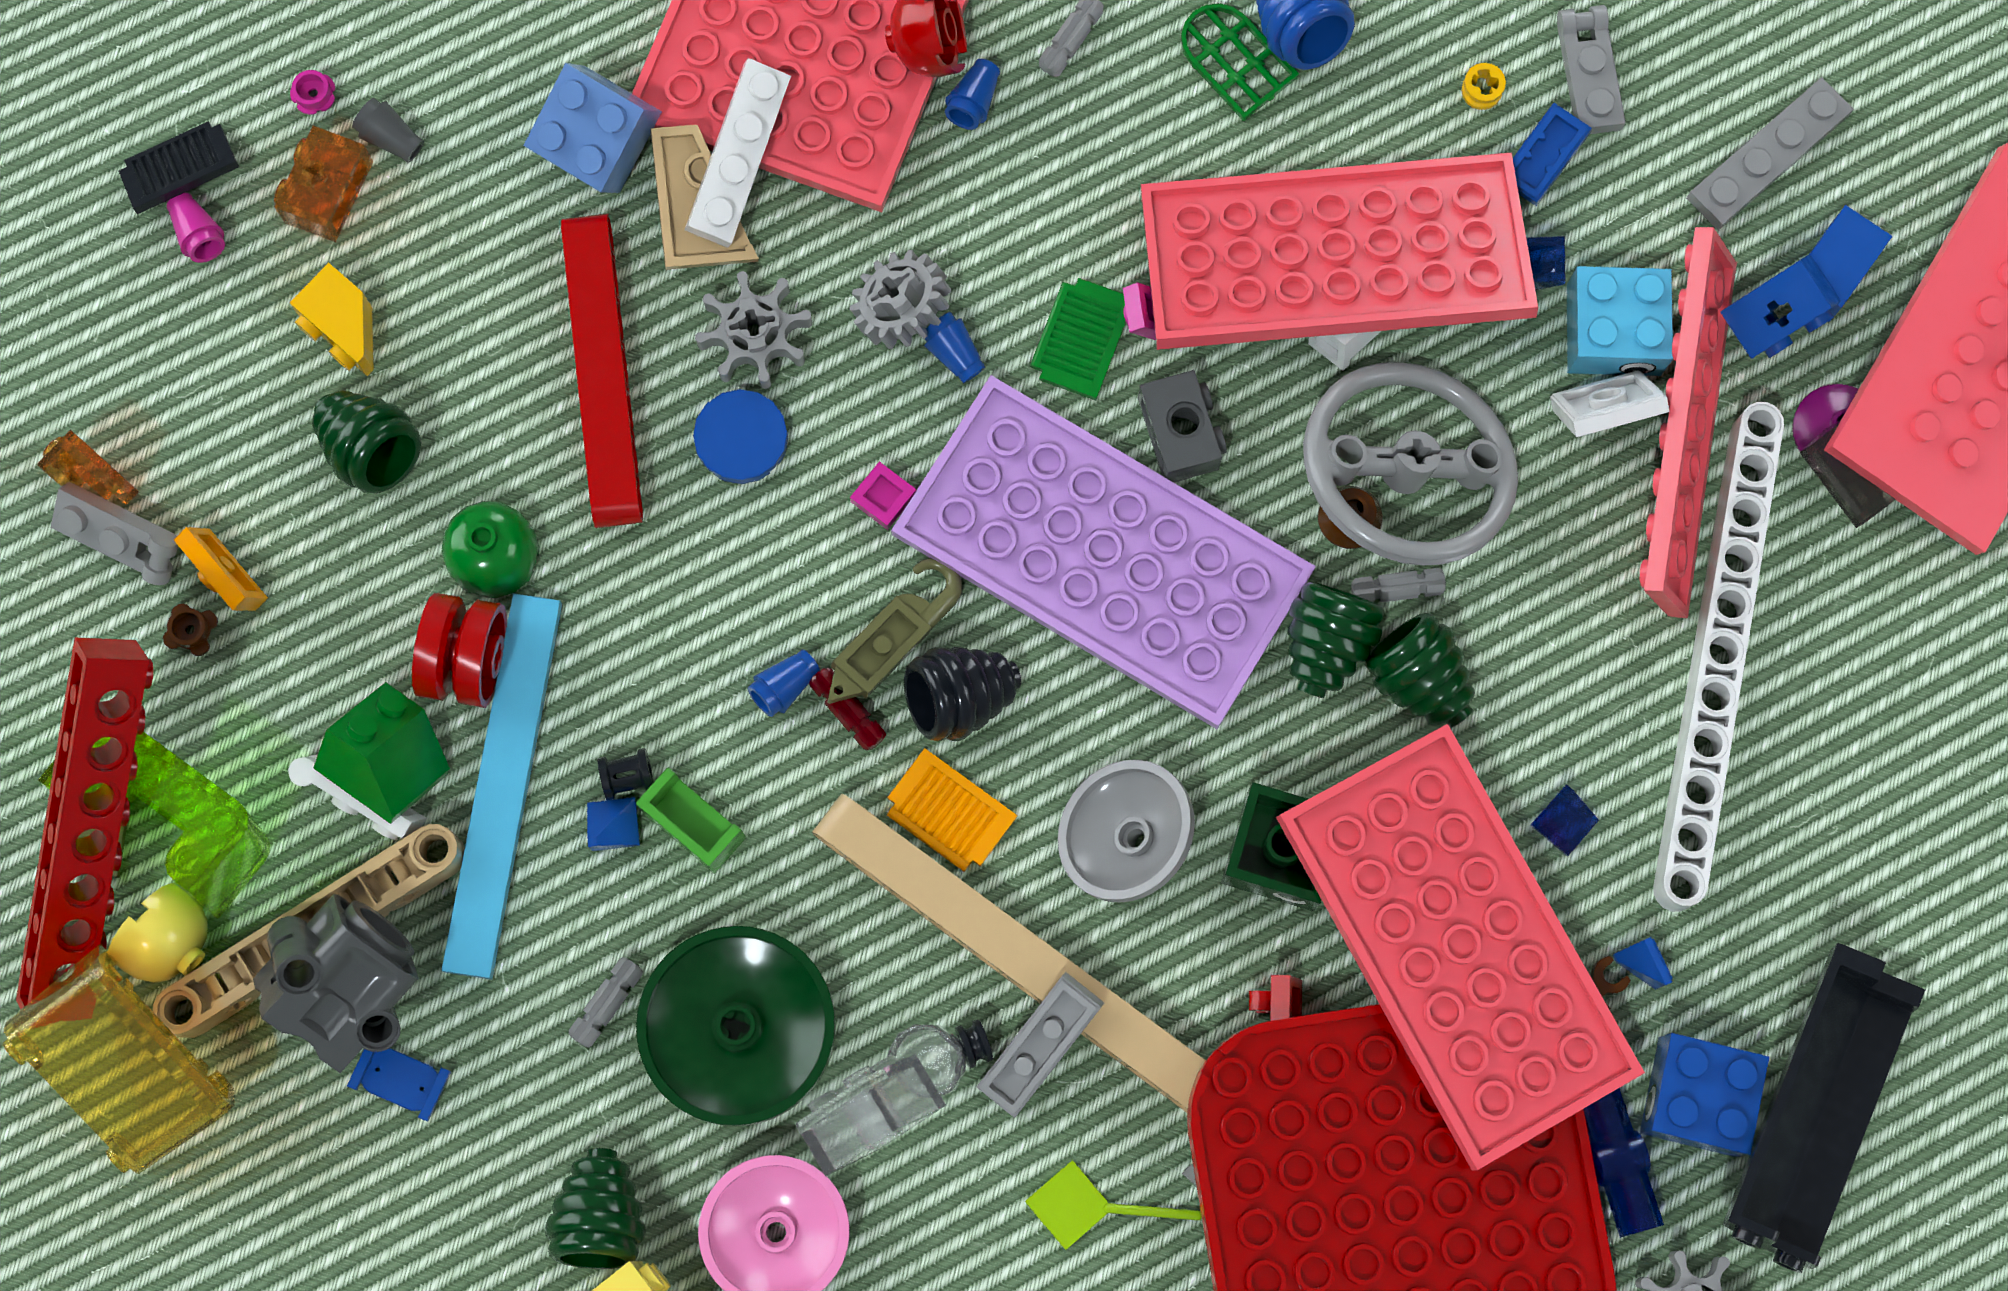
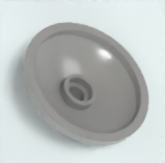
(1107, 819)

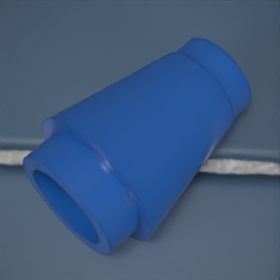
(972, 96)
(954, 347)
(782, 683)

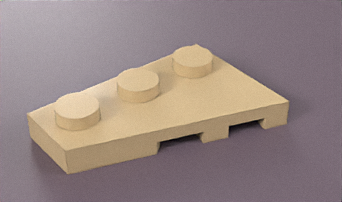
(679, 167)

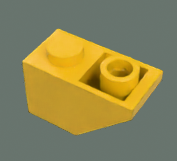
(341, 315)

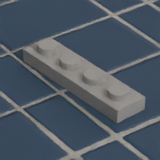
(1769, 153)

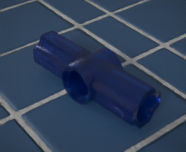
(1622, 1165)

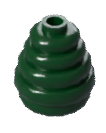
(366, 440)
(1330, 636)
(1423, 671)
(596, 1214)

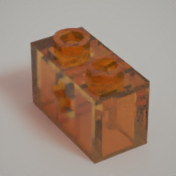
(326, 205)

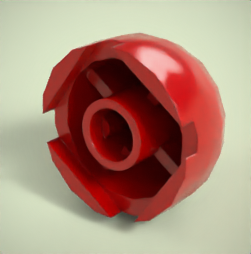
(927, 36)

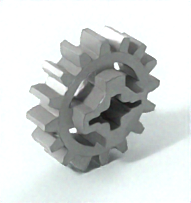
(900, 299)

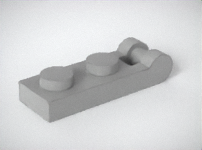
(1591, 69)
(115, 532)

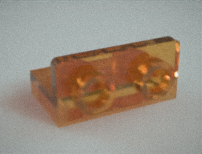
(75, 462)

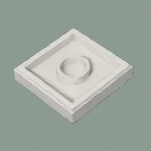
(1609, 403)

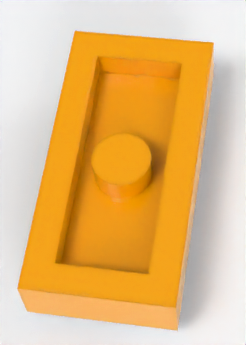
(220, 570)

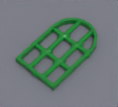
(1234, 77)

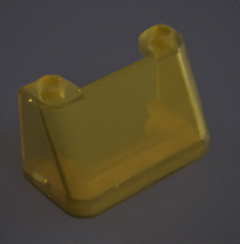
(117, 1064)

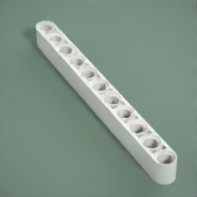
(1705, 672)

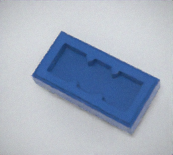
(1548, 152)

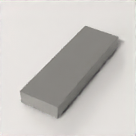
(1040, 1044)

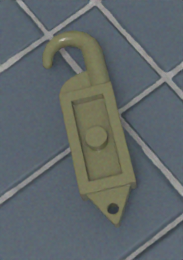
(891, 637)

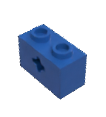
(1754, 316)

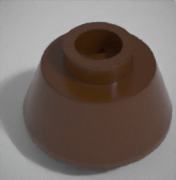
(1359, 500)

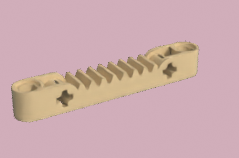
(227, 982)

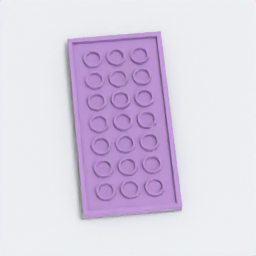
(1103, 551)

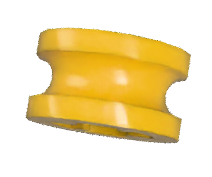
(1494, 78)

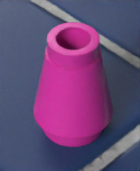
(195, 229)

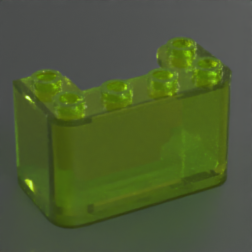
(219, 837)

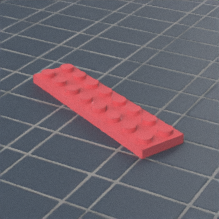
(1690, 424)

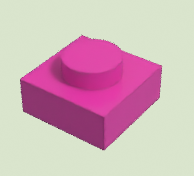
(1139, 310)
(883, 495)

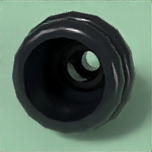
(958, 690)

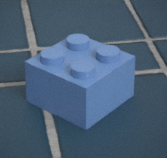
(592, 128)

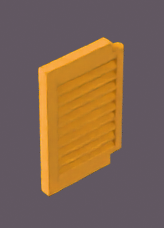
(948, 812)

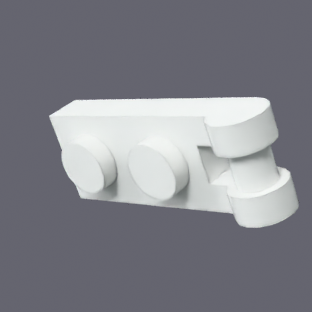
(303, 774)

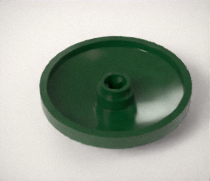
(735, 1026)

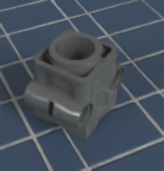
(336, 980)

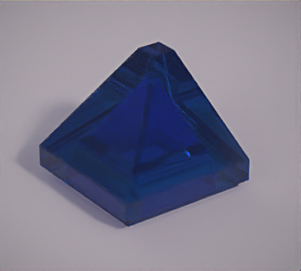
(1565, 820)

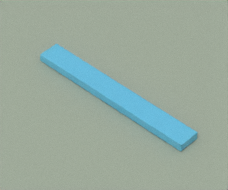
(502, 787)

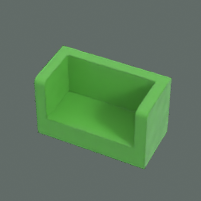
(690, 820)

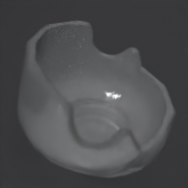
(937, 1051)

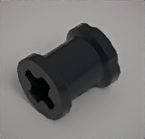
(612, 785)

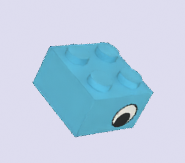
(1619, 320)

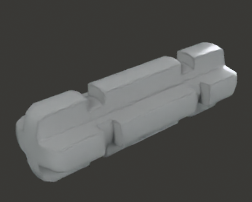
(1070, 36)
(1400, 585)
(605, 1002)

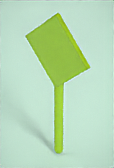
(1073, 1205)

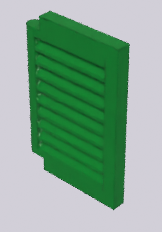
(1080, 338)

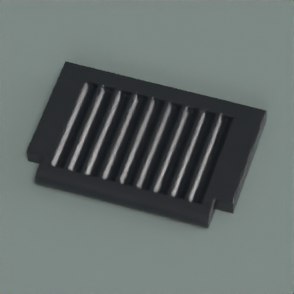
(177, 166)

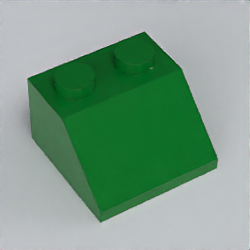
(383, 753)

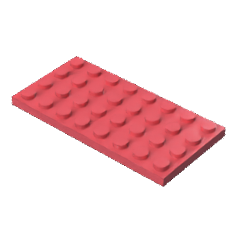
(1337, 251)
(1460, 947)

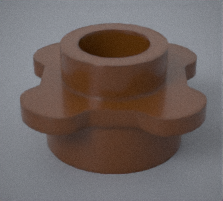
(181, 618)

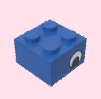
(1704, 1095)

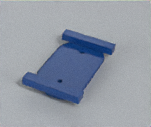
(400, 1080)

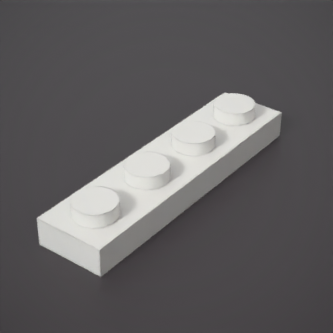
(737, 153)

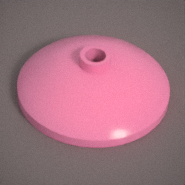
(754, 1197)

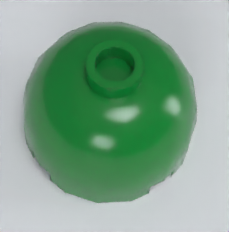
(490, 549)

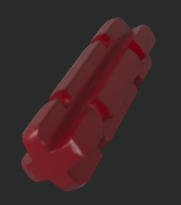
(849, 712)

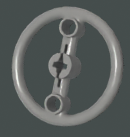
(1410, 463)

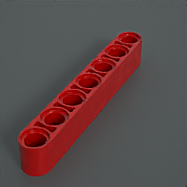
(601, 371)

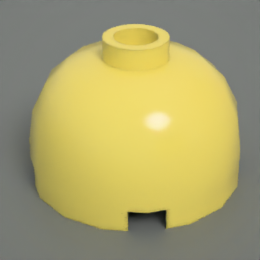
(163, 938)

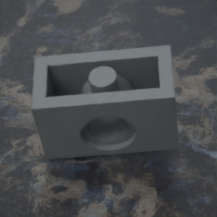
(1179, 454)

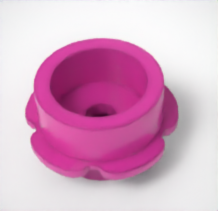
(304, 84)

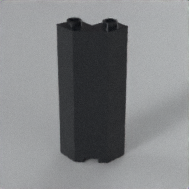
(1821, 1108)

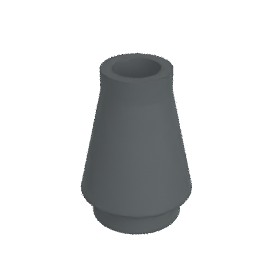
(387, 130)

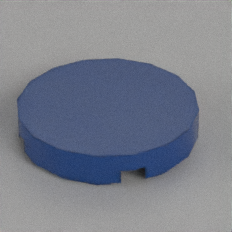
(740, 436)

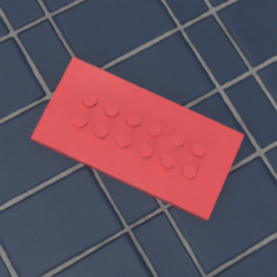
(1937, 396)

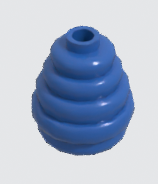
(1306, 30)

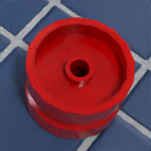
(458, 650)

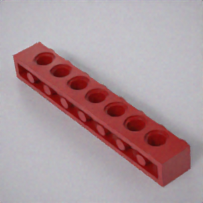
(94, 670)

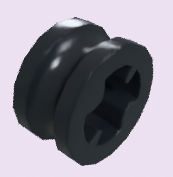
(974, 1043)

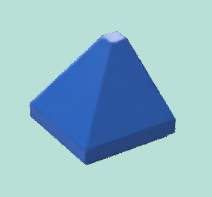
(612, 824)
(1645, 963)

